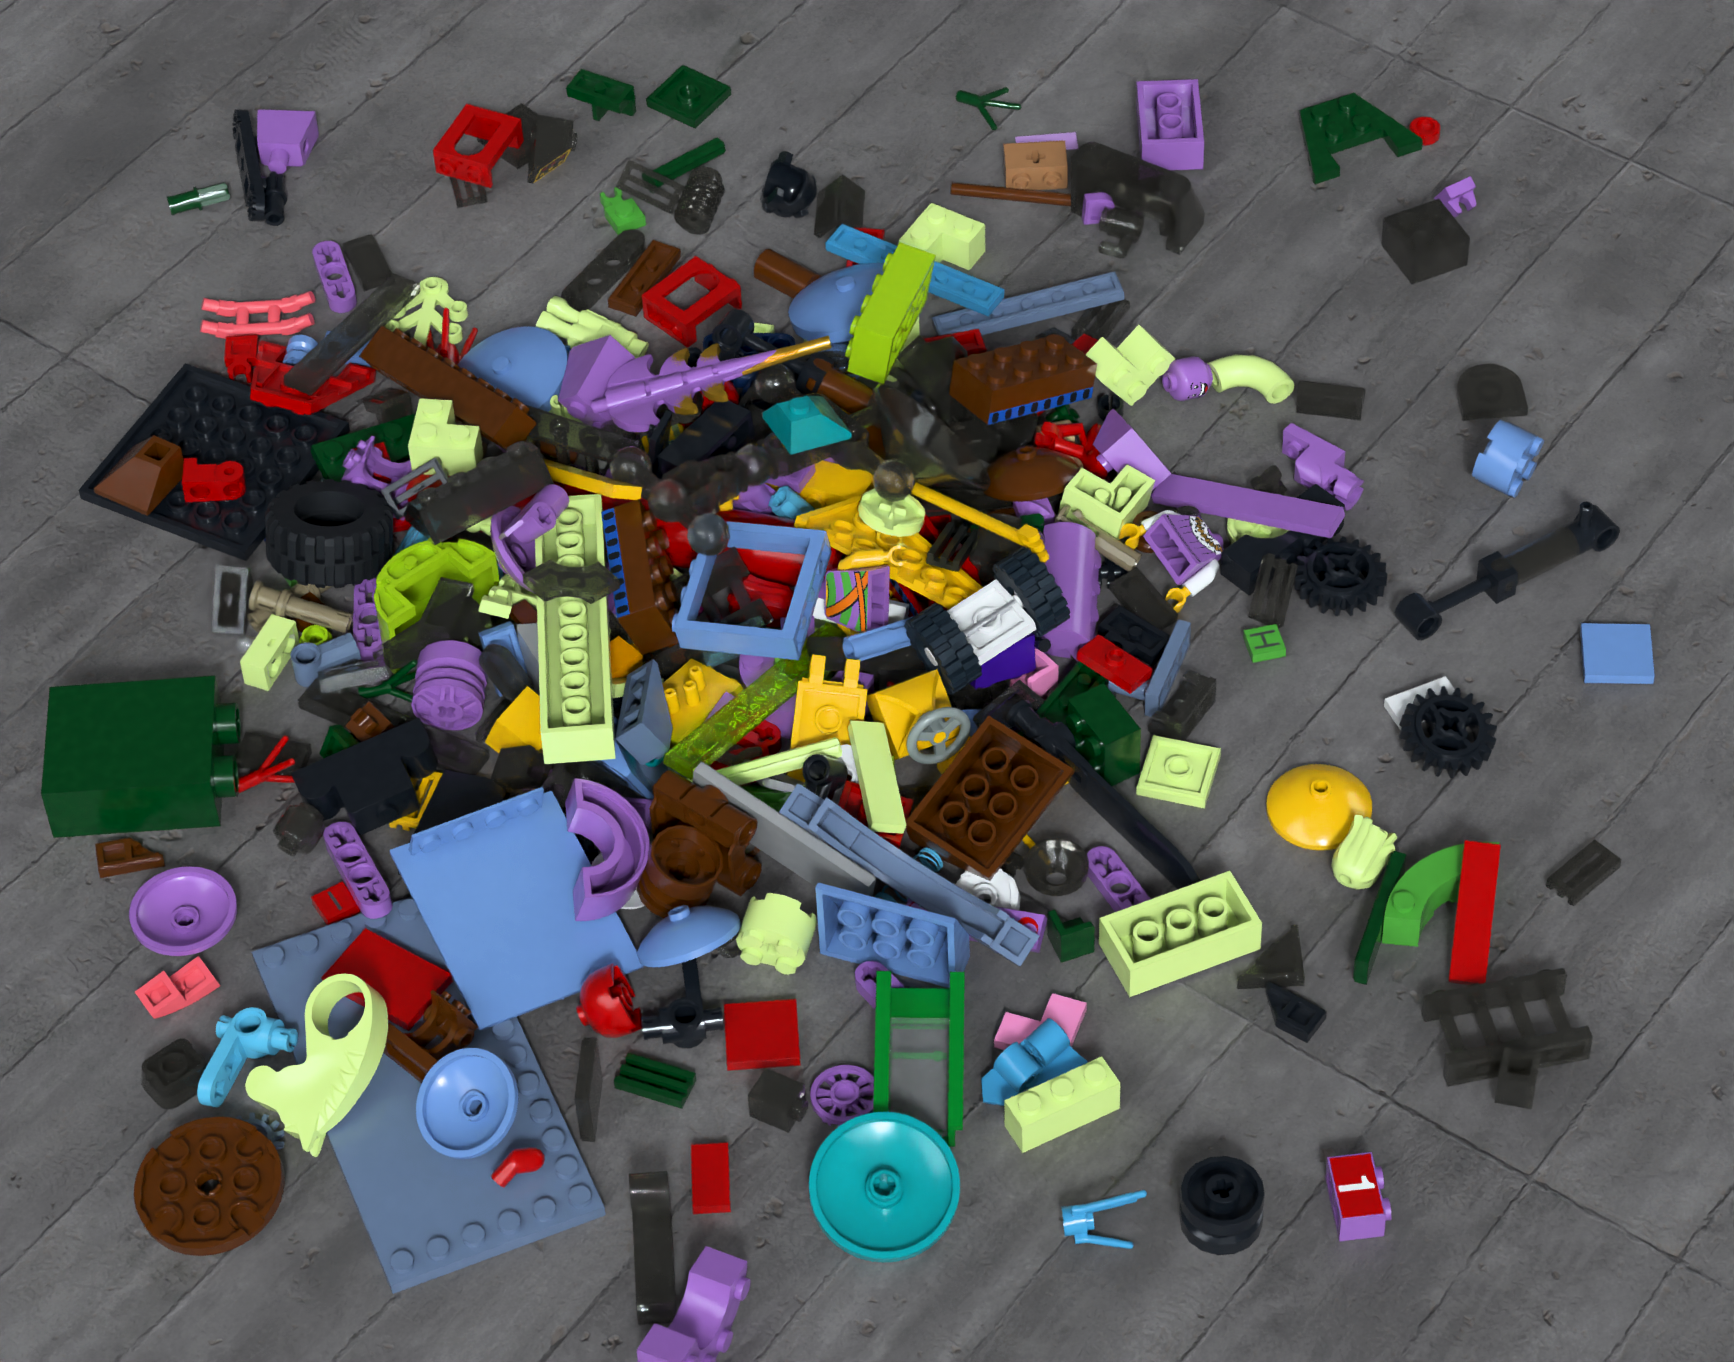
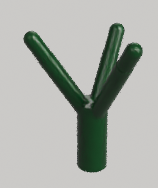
(984, 100)
(387, 686)

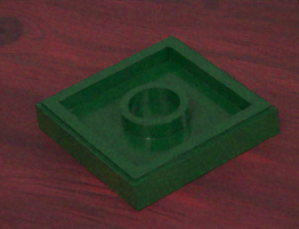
(688, 96)

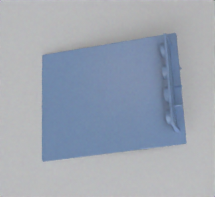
(504, 906)

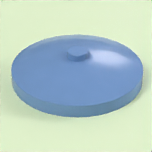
(832, 302)
(521, 363)

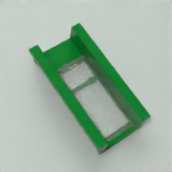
(920, 1053)

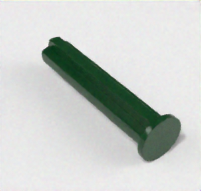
(688, 161)

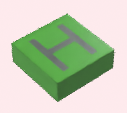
(1264, 643)

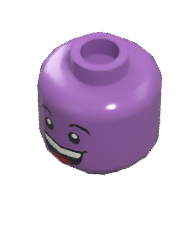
(1187, 378)

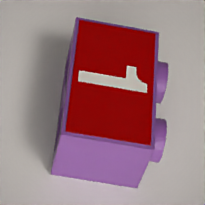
(1356, 1196)

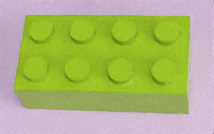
(889, 312)

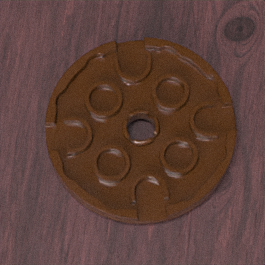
(233, 1212)

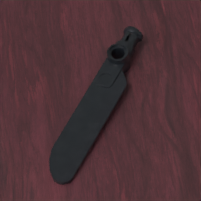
(1101, 796)

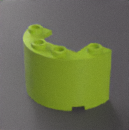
(413, 574)

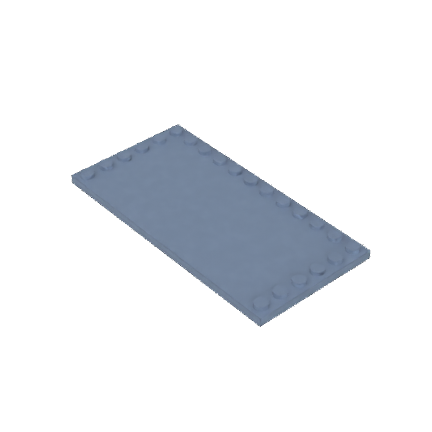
(416, 1204)

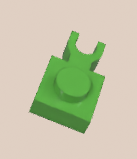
(622, 214)

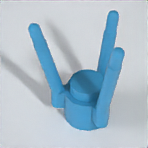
(1080, 1218)

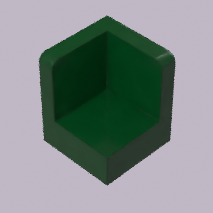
(1071, 937)

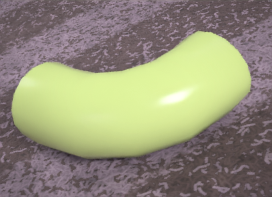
(1253, 373)

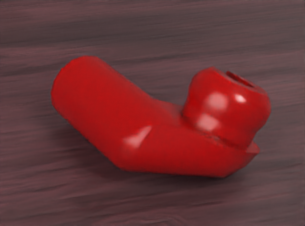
(518, 1161)

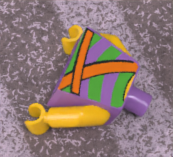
(859, 590)

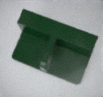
(602, 94)

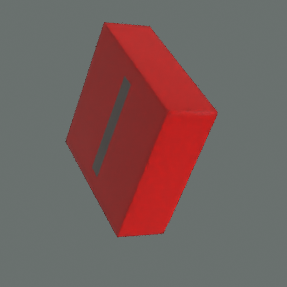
(335, 904)

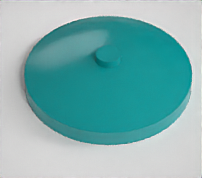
(884, 1187)

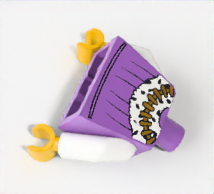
(1184, 548)

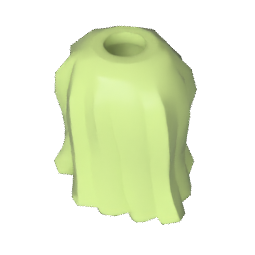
(1362, 854)

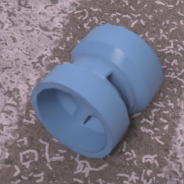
(298, 348)

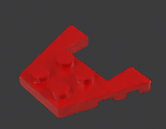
(270, 390)

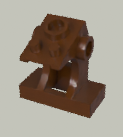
(441, 1020)

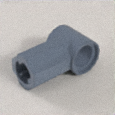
(311, 658)

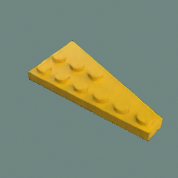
(850, 534)

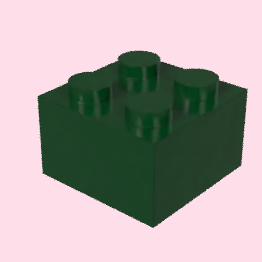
(1105, 734)

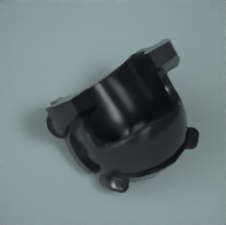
(788, 188)

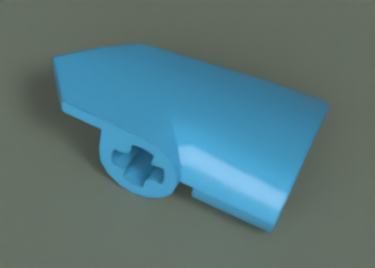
(1032, 1062)

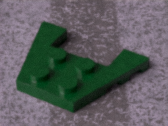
(1346, 124)

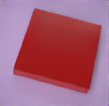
(761, 1034)

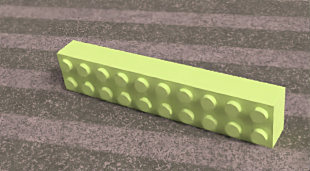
(575, 645)

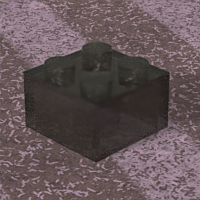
(1425, 241)

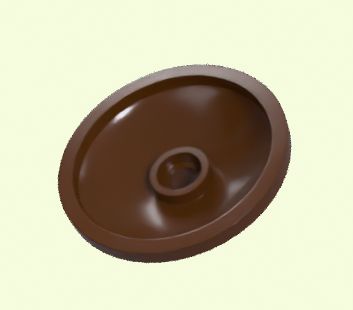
(1030, 474)

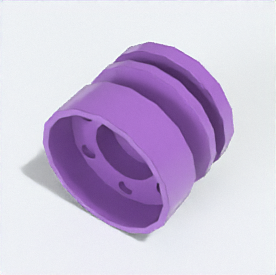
(449, 685)

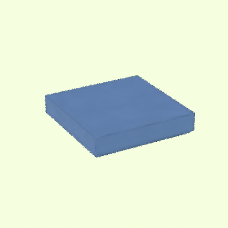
(1617, 653)

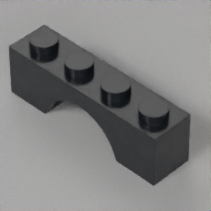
(1243, 558)

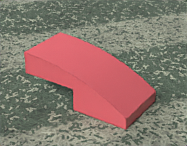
(186, 986)

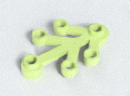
(432, 293)

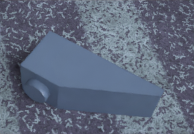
(644, 715)

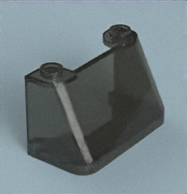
(1138, 188)

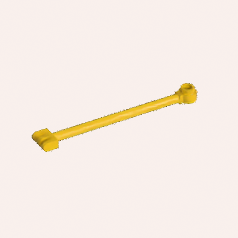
(1025, 536)

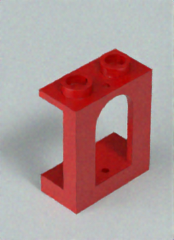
(496, 127)
(680, 323)

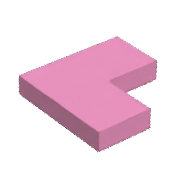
(1063, 1010)

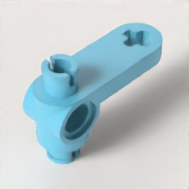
(242, 1037)

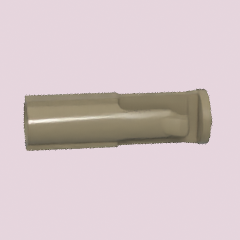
(1105, 543)

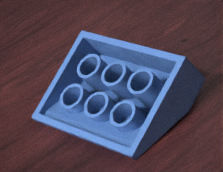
(890, 933)

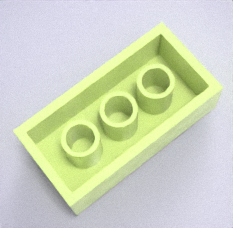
(1180, 933)

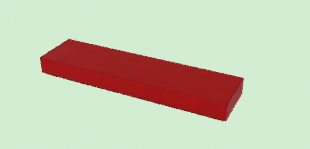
(1474, 913)

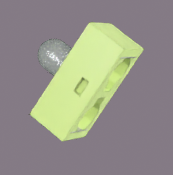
(268, 652)

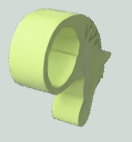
(335, 1073)

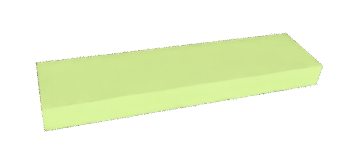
(876, 777)

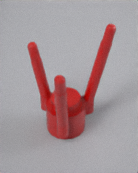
(447, 349)

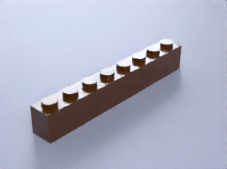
(433, 377)

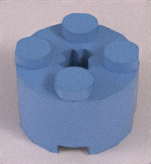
(1507, 458)

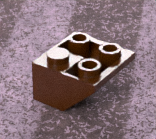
(144, 475)

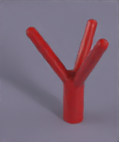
(264, 773)

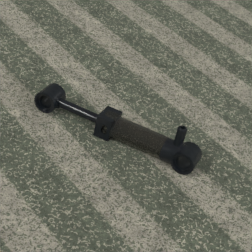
(1501, 574)

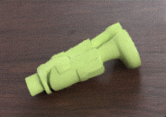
(586, 327)

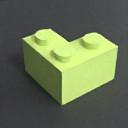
(947, 236)
(1132, 365)
(437, 435)
(1105, 503)

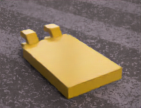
(826, 707)

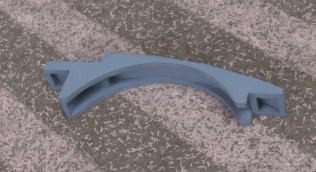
(907, 876)

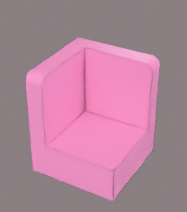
(1044, 677)

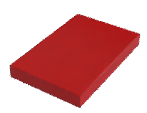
(395, 973)

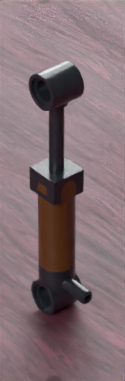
(814, 376)

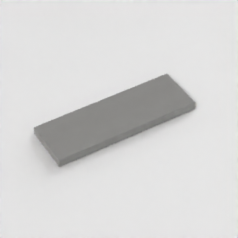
(788, 841)

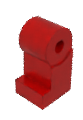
(212, 481)

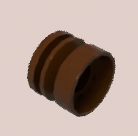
(680, 870)

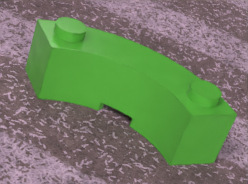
(1420, 893)

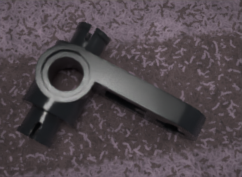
(684, 1020)

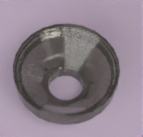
(1056, 856)

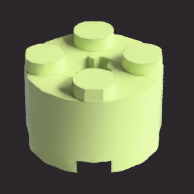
(776, 933)

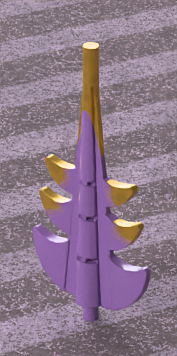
(636, 393)

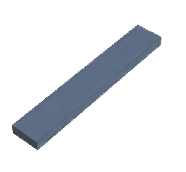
(1035, 306)

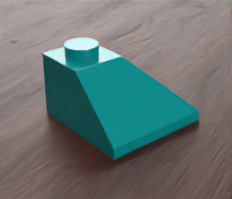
(806, 423)

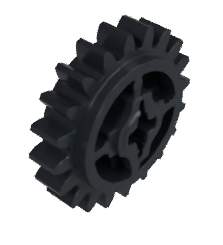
(1340, 568)
(1448, 742)

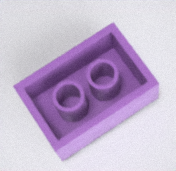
(1170, 124)

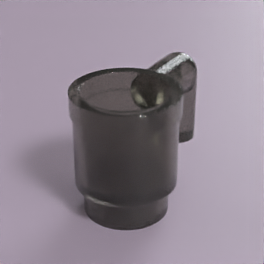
(1123, 225)

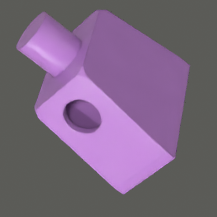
(285, 138)

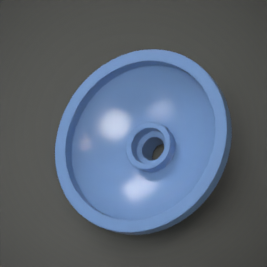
(687, 935)
(450, 1100)

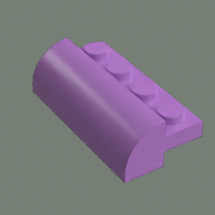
(1076, 570)

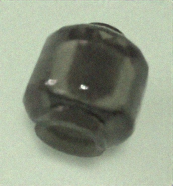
(299, 829)

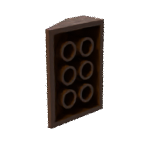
(987, 799)

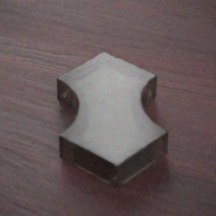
(586, 582)

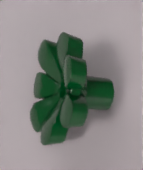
(1063, 413)

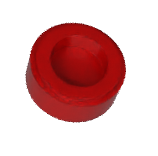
(1427, 129)

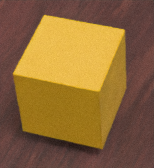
(518, 724)

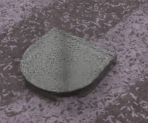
(1490, 393)

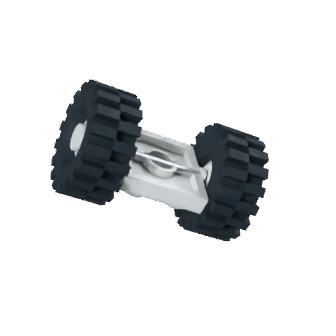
(989, 621)

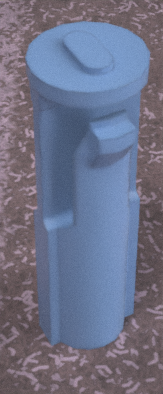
(876, 641)

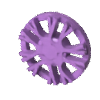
(843, 1094)

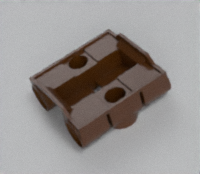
(708, 809)

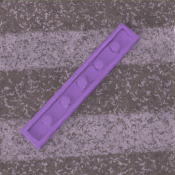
(1250, 505)

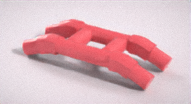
(243, 309)

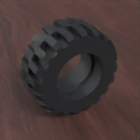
(329, 533)

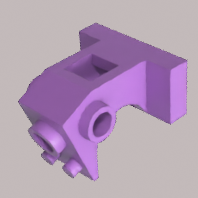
(368, 460)

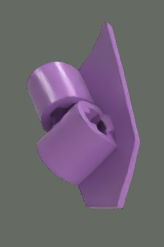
(538, 515)

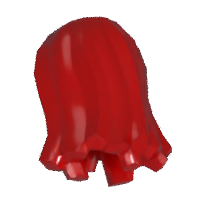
(774, 595)

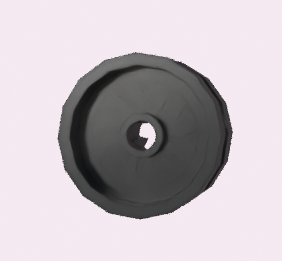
(1221, 1205)

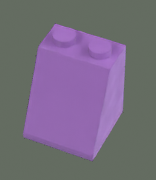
(587, 377)

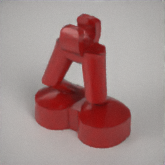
(1086, 452)

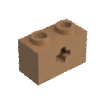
(1036, 165)

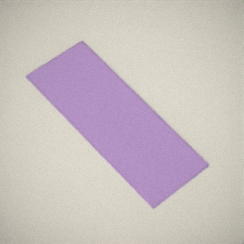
(1070, 139)

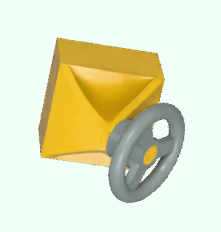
(918, 717)

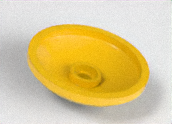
(1316, 805)

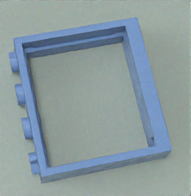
(755, 640)

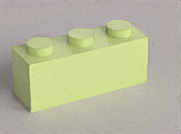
(1062, 1104)

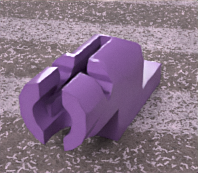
(1321, 464)

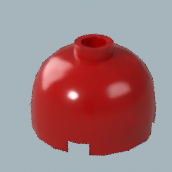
(608, 1003)

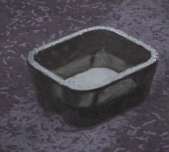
(173, 1074)

